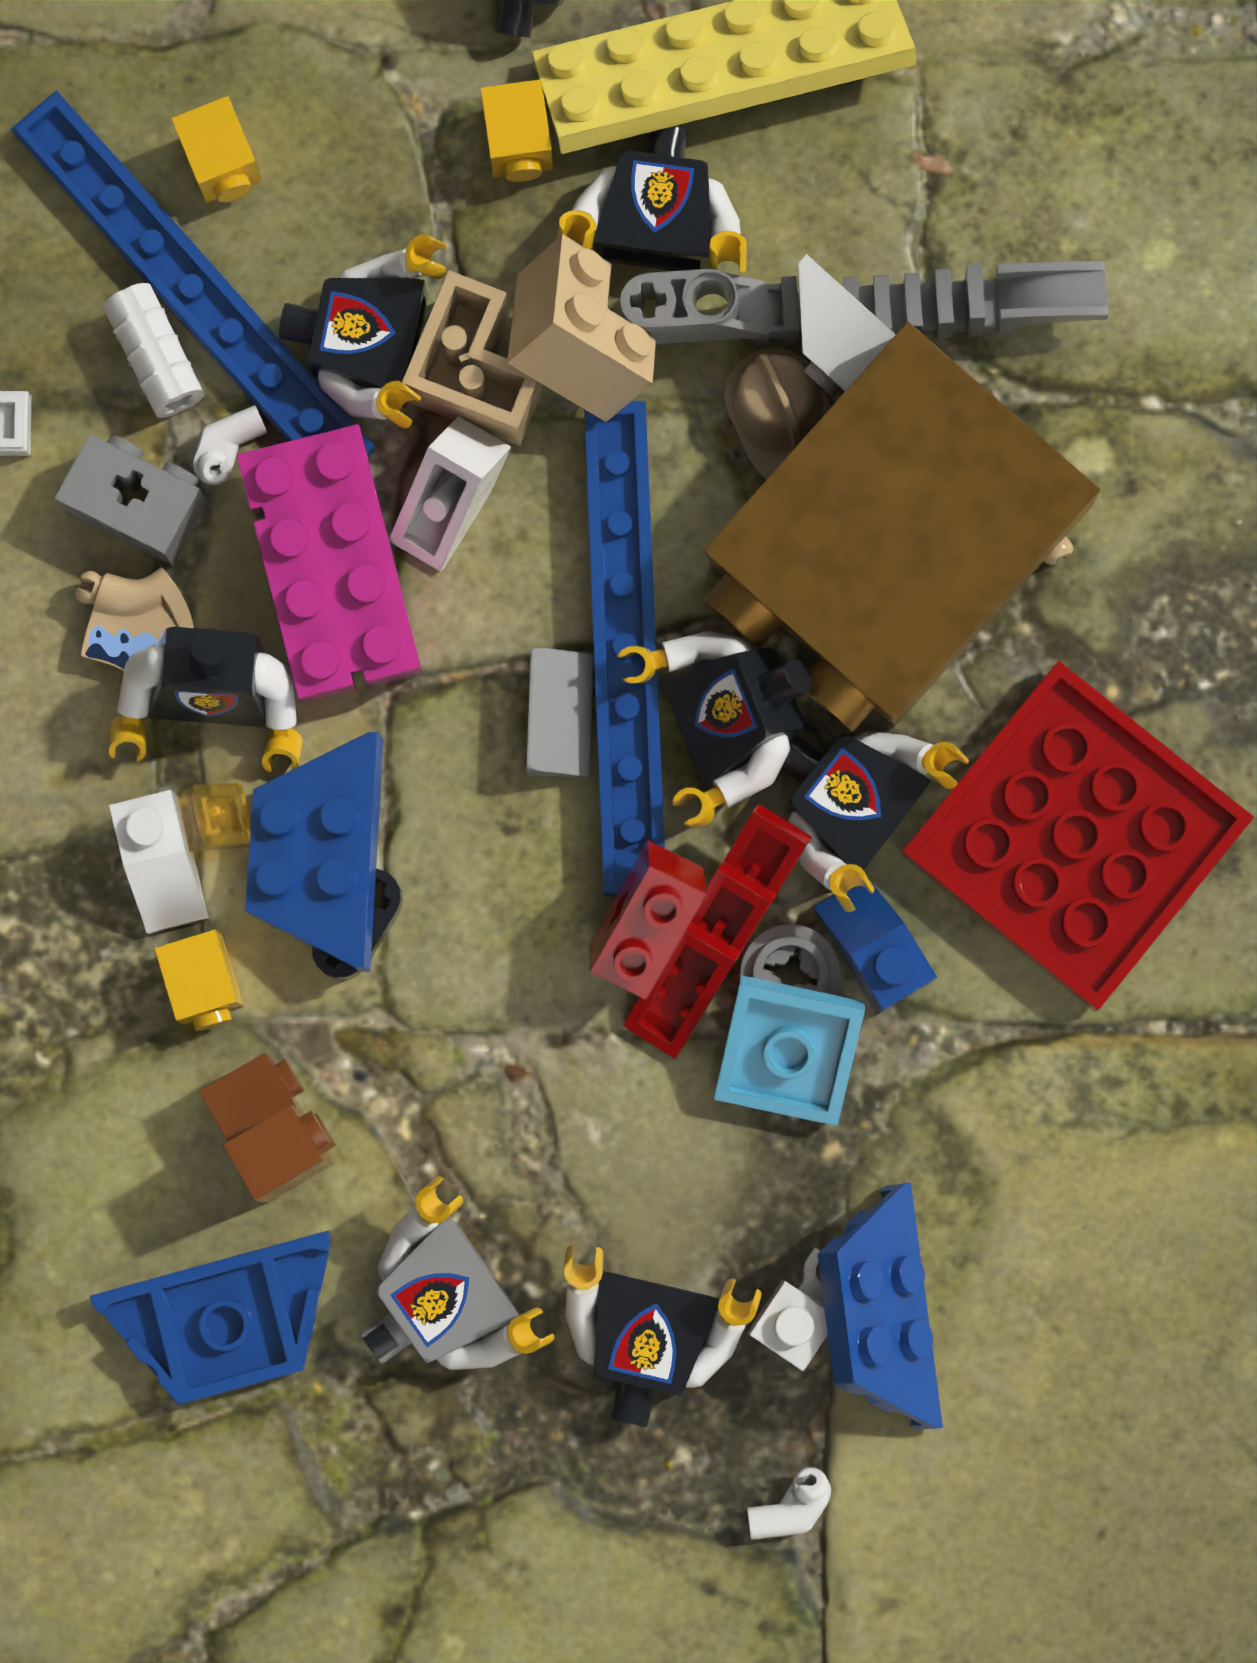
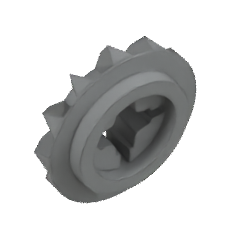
(778, 945)

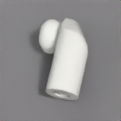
(220, 444)
(796, 1511)

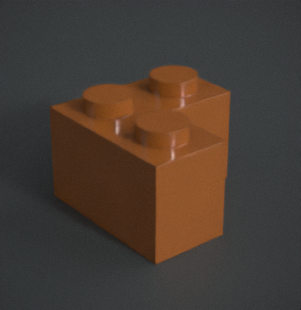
(266, 1127)

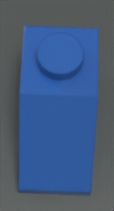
(876, 947)

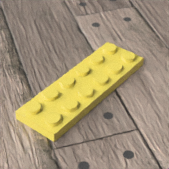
(714, 64)

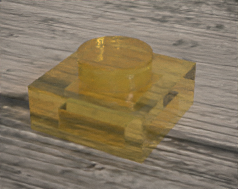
(215, 816)

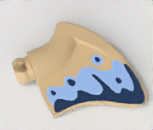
(129, 614)

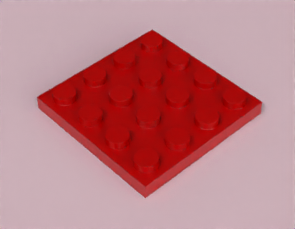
(1077, 836)

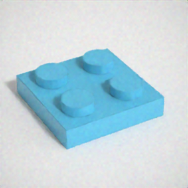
(789, 1050)

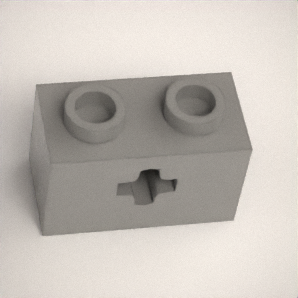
(153, 526)

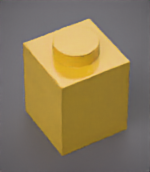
(517, 130)
(217, 151)
(200, 980)

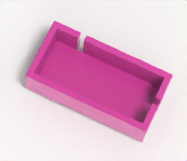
(329, 563)

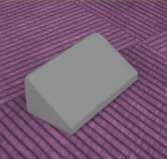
(559, 713)

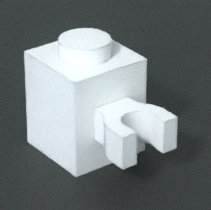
(794, 1318)

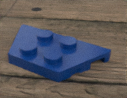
(319, 850)
(880, 1311)
(224, 1319)

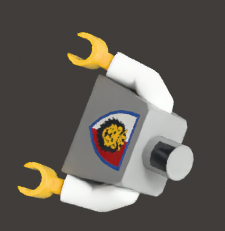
(444, 1295)

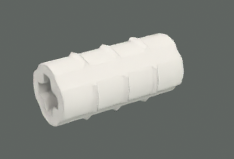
(153, 350)

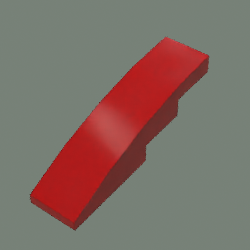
(719, 930)

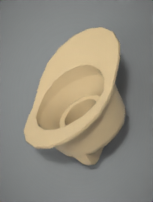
(773, 405)

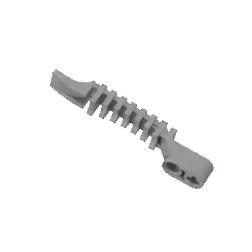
(759, 311)

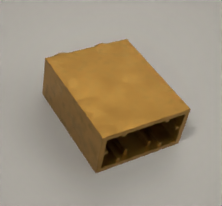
(895, 531)

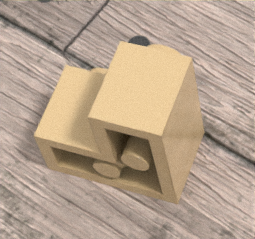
(570, 336)
(457, 364)

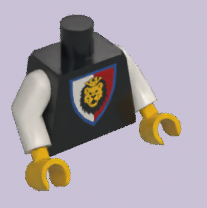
(658, 211)
(368, 330)
(208, 680)
(732, 710)
(858, 799)
(649, 1333)

